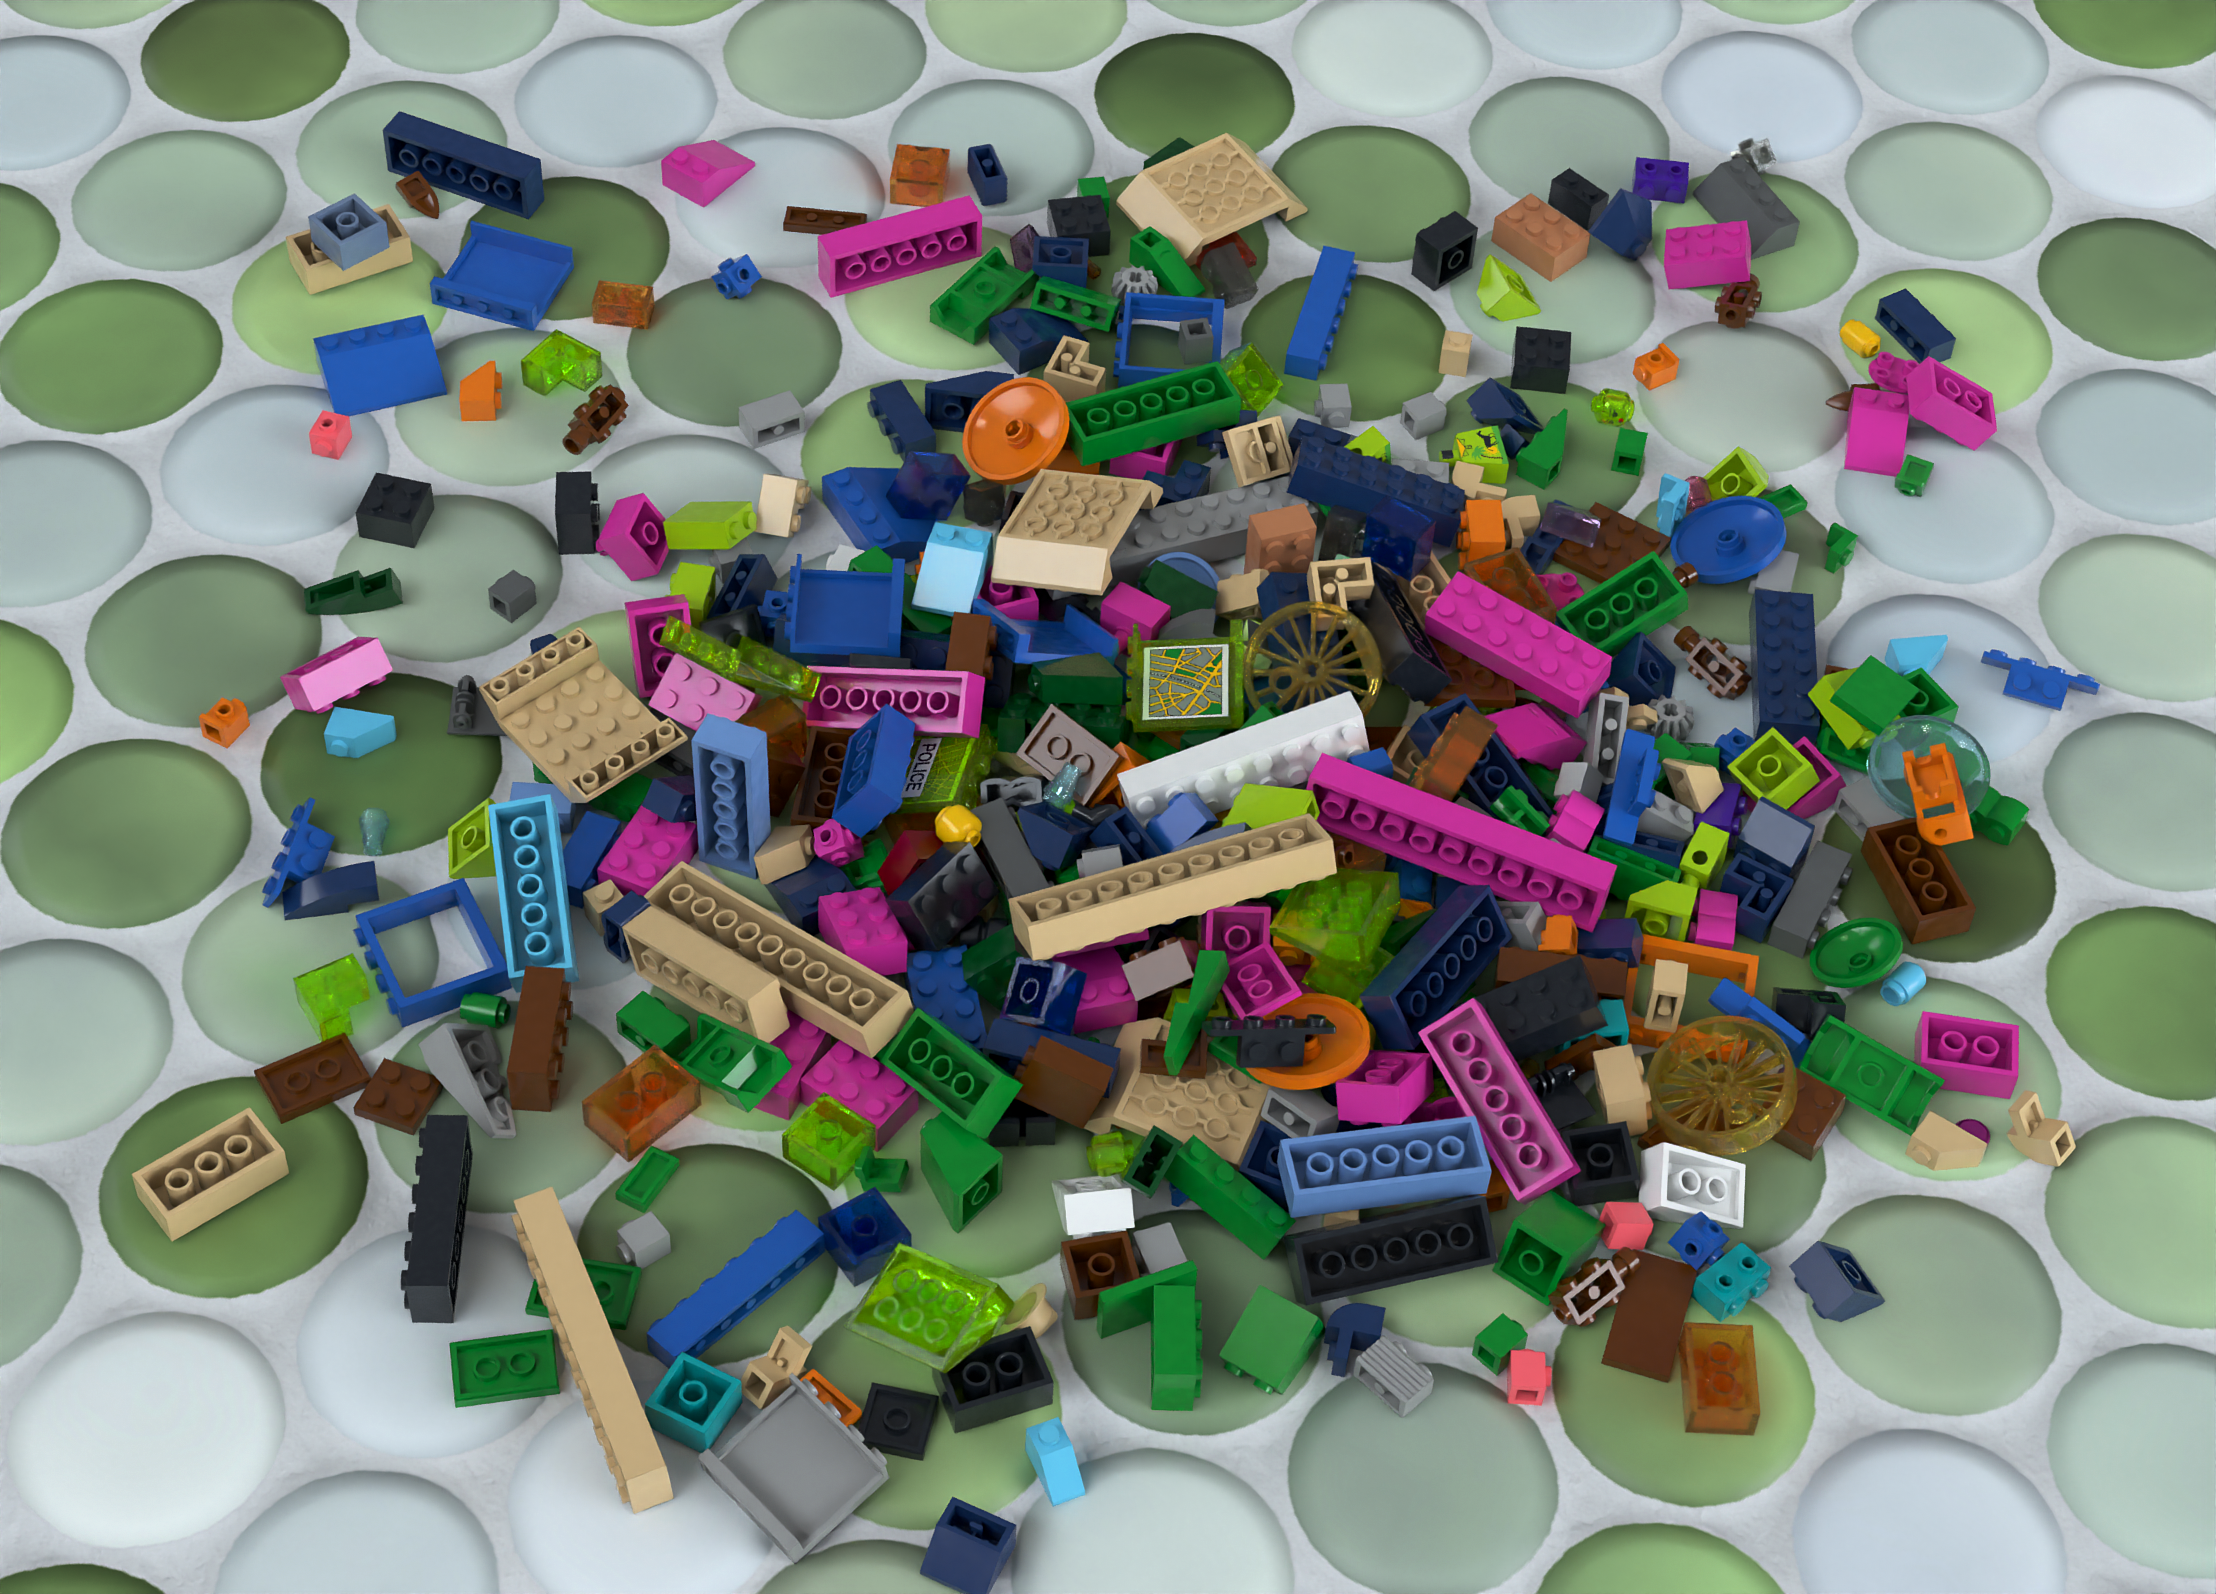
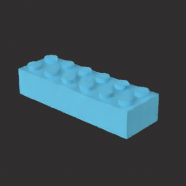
(532, 887)

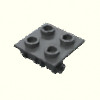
(470, 711)

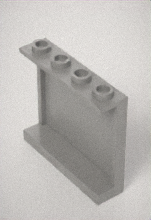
(797, 1469)

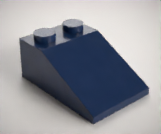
(1028, 337)
(953, 399)
(800, 892)

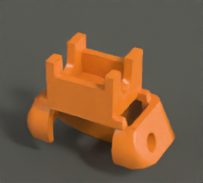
(1936, 783)

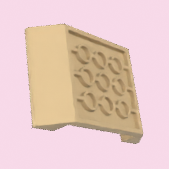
(1207, 195)
(1069, 530)
(577, 718)
(1216, 1109)

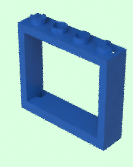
(1161, 309)
(446, 996)

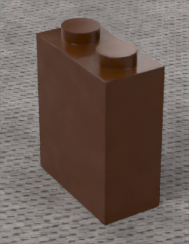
(1061, 1081)

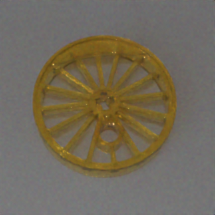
(1357, 632)
(1722, 1085)

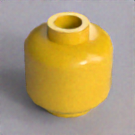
(958, 824)

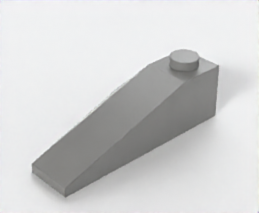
(467, 1066)

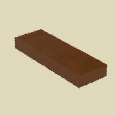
(820, 220)

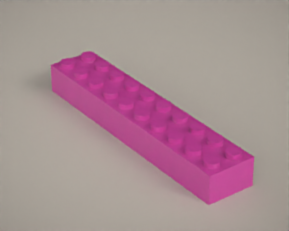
(1459, 842)

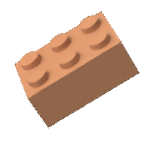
(1540, 237)
(1280, 540)

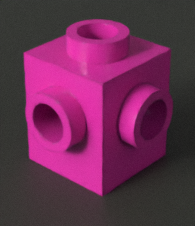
(837, 843)

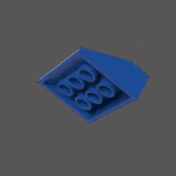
(379, 366)
(861, 508)

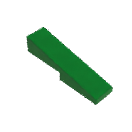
(1187, 1018)

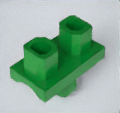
(1515, 810)

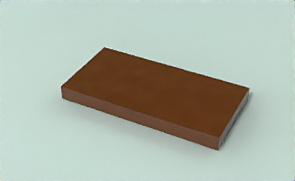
(1650, 1317)

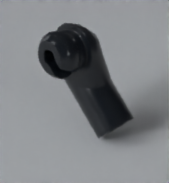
(1094, 816)

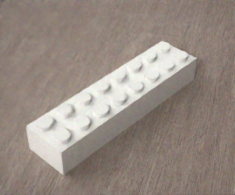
(1268, 754)

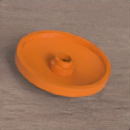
(1016, 431)
(1325, 1055)

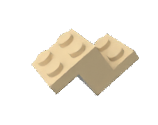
(1258, 450)

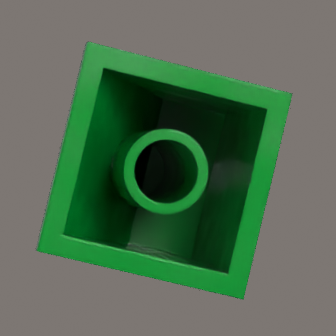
(959, 1169)
(1547, 1245)
(1271, 1341)

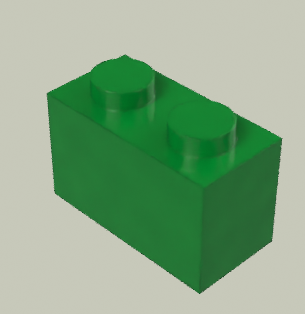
(649, 1023)

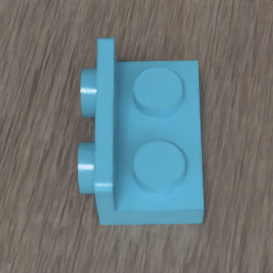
(1671, 503)

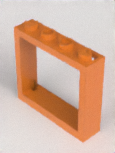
(1700, 961)

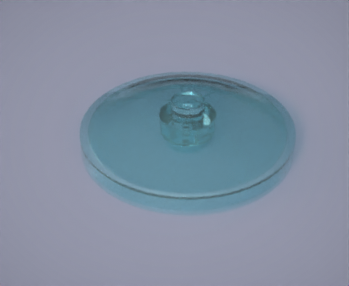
(1918, 733)

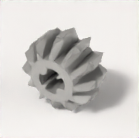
(1133, 281)
(1672, 717)

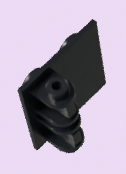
(1561, 1096)

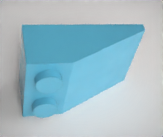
(952, 569)

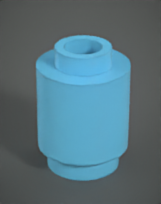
(1903, 983)

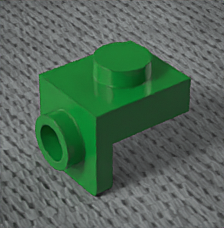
(1913, 476)
(1842, 547)
(882, 1173)

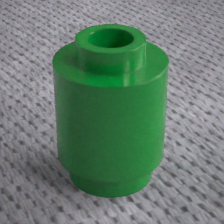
(485, 1009)

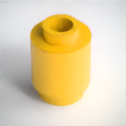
(1860, 338)

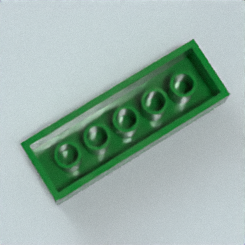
(1152, 413)

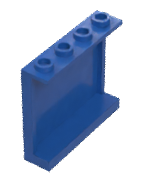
(504, 276)
(845, 611)
(1047, 640)

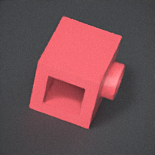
(330, 435)
(1625, 1225)
(1527, 1377)

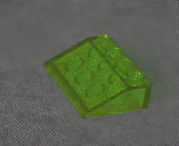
(1340, 916)
(929, 1309)

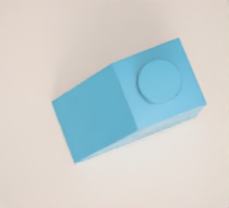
(1915, 652)
(357, 732)
(1054, 1461)

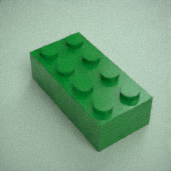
(1625, 604)
(951, 1073)

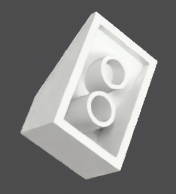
(1685, 1181)
(1093, 1205)

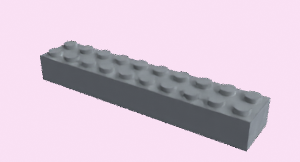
(1203, 526)

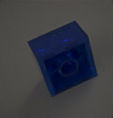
(928, 486)
(1398, 538)
(1043, 995)
(863, 1235)

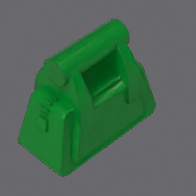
(867, 866)

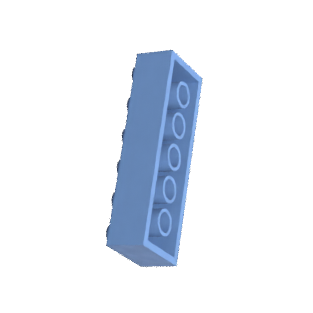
(731, 793)
(1383, 1166)

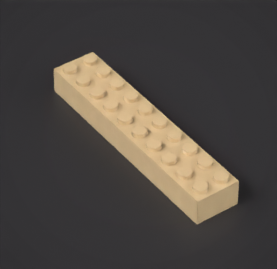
(1172, 886)
(812, 976)
(591, 1351)

